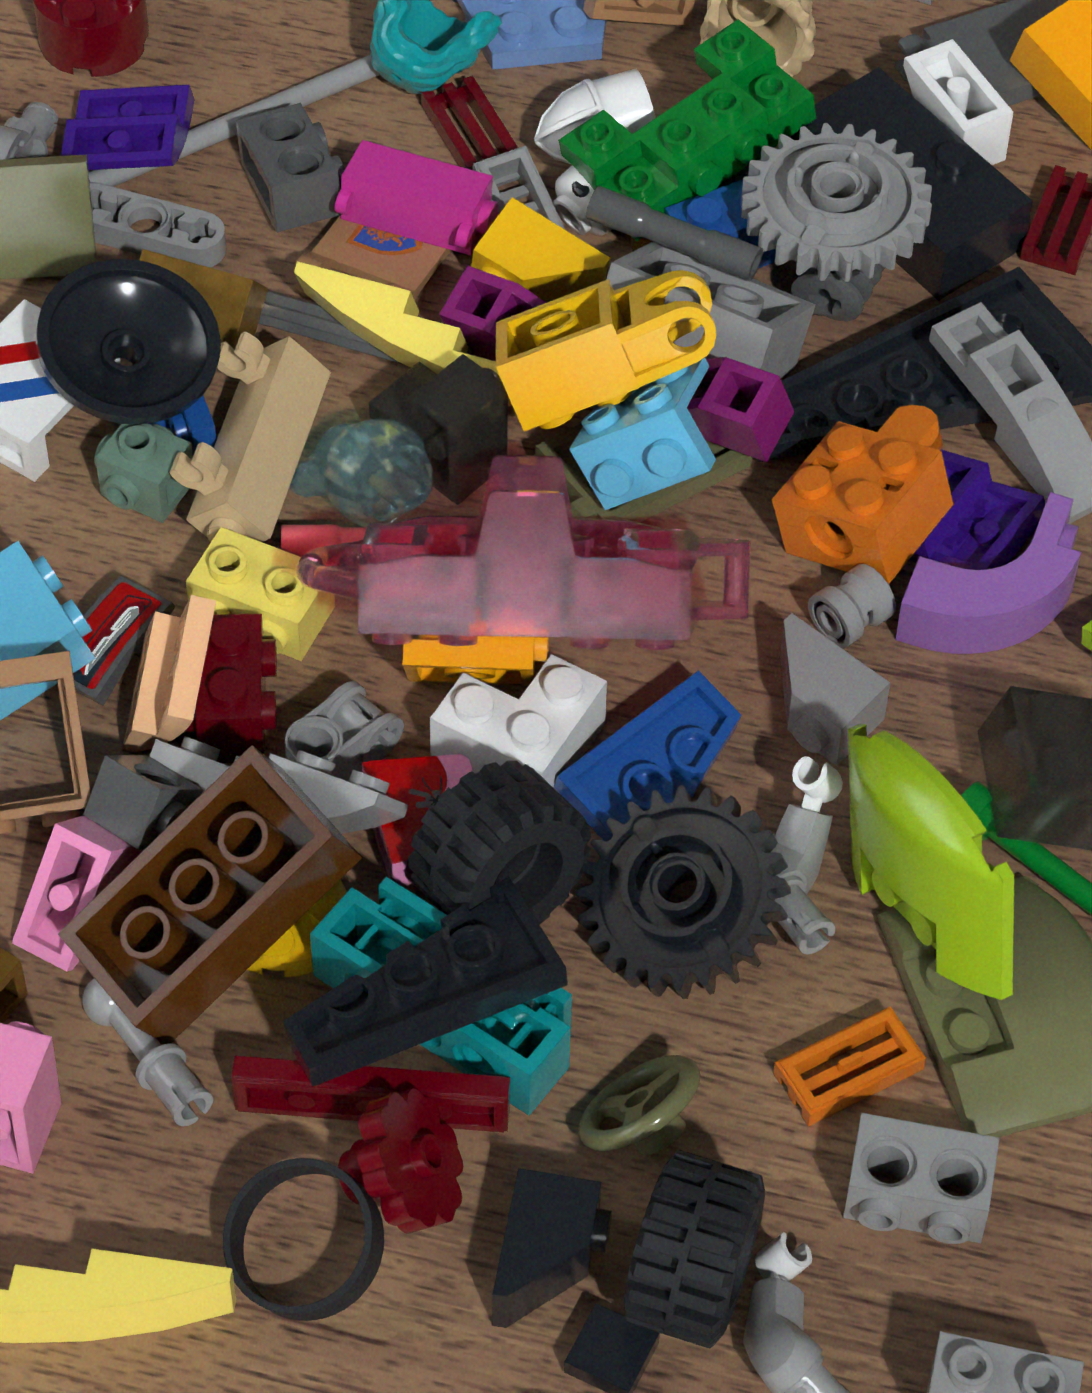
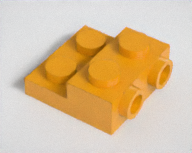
(491, 660)

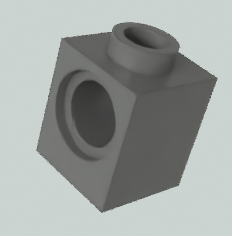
(138, 798)

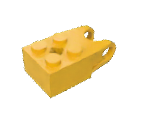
(599, 346)

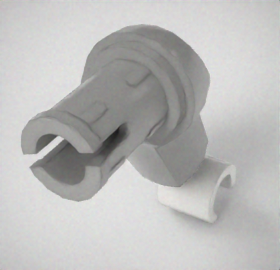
(802, 843)
(774, 1325)

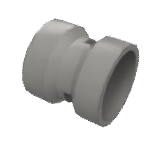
(857, 602)

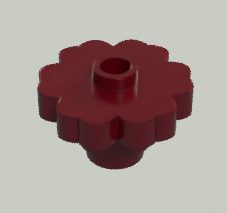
(406, 1161)

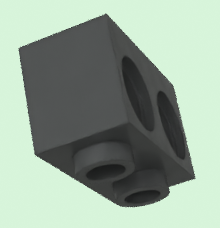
(290, 166)

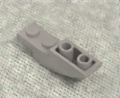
(1024, 400)
(347, 804)

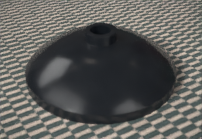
(135, 315)

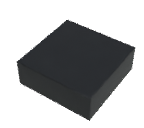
(611, 1352)

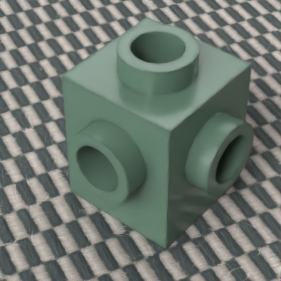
(137, 466)

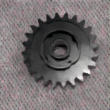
(710, 928)

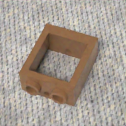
(58, 807)

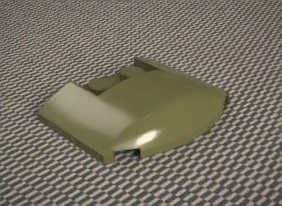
(1014, 1057)

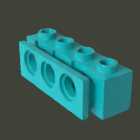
(530, 1052)

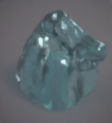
(368, 471)

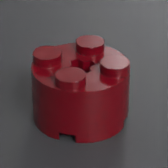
(91, 34)

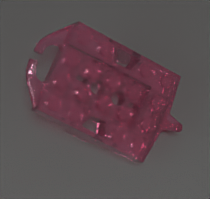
(528, 571)

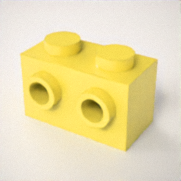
(263, 580)

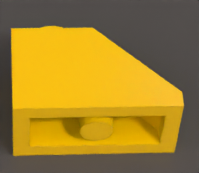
(538, 254)

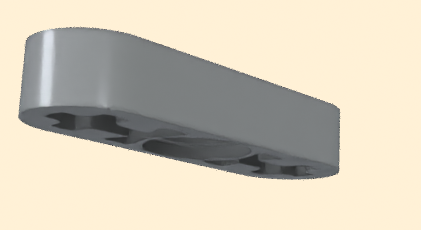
(175, 237)

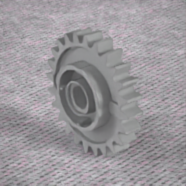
(836, 202)

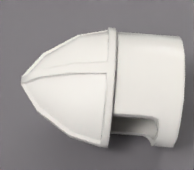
(619, 94)

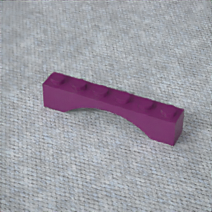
(731, 406)

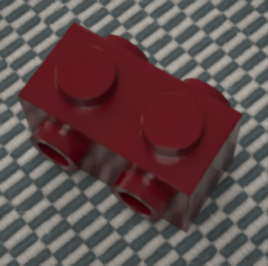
(232, 695)

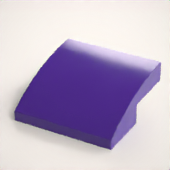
(130, 126)
(986, 519)

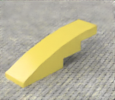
(386, 319)
(113, 1299)

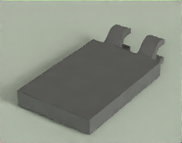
(988, 41)

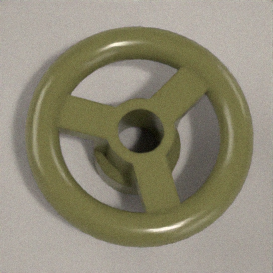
(647, 1112)

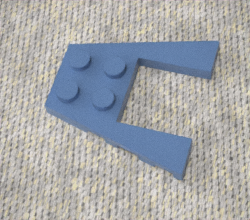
(539, 32)

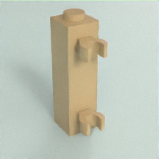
(260, 441)

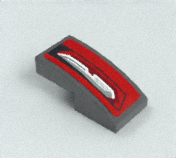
(118, 633)

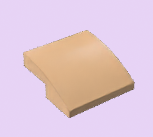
(169, 675)

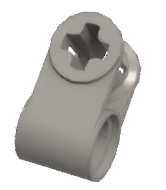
(345, 731)

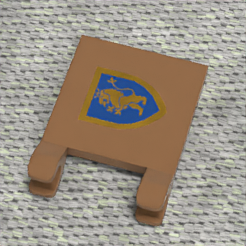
(375, 256)

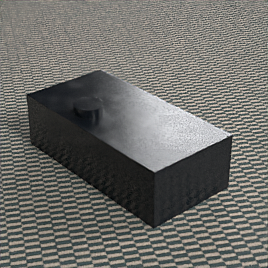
(975, 209)

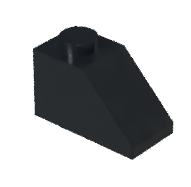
(547, 1241)

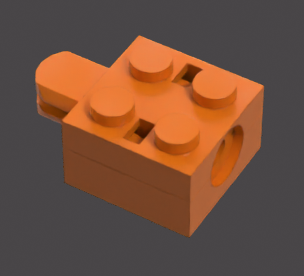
(867, 494)

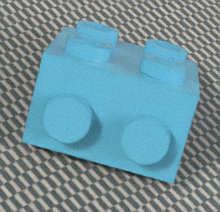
(644, 440)

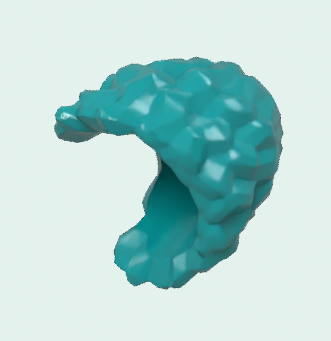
(423, 46)

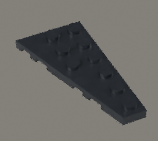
(905, 369)

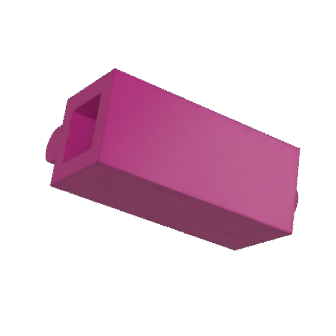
(416, 197)

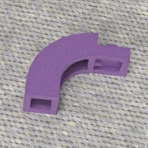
(995, 607)

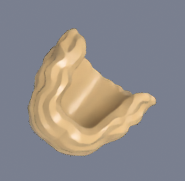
(781, 23)

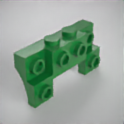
(702, 136)

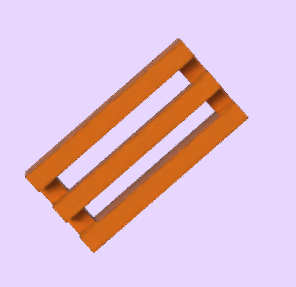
(865, 1085)

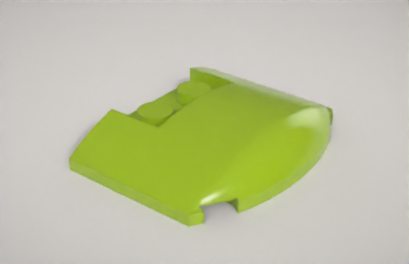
(925, 858)

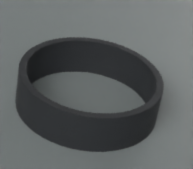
(246, 1202)

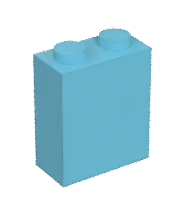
(35, 621)

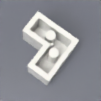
(543, 728)

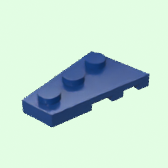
(657, 750)

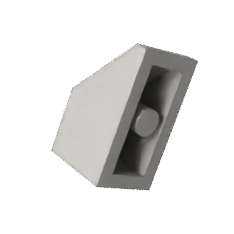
(826, 691)

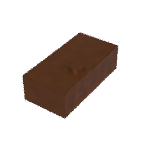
(209, 896)

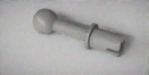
(160, 1066)

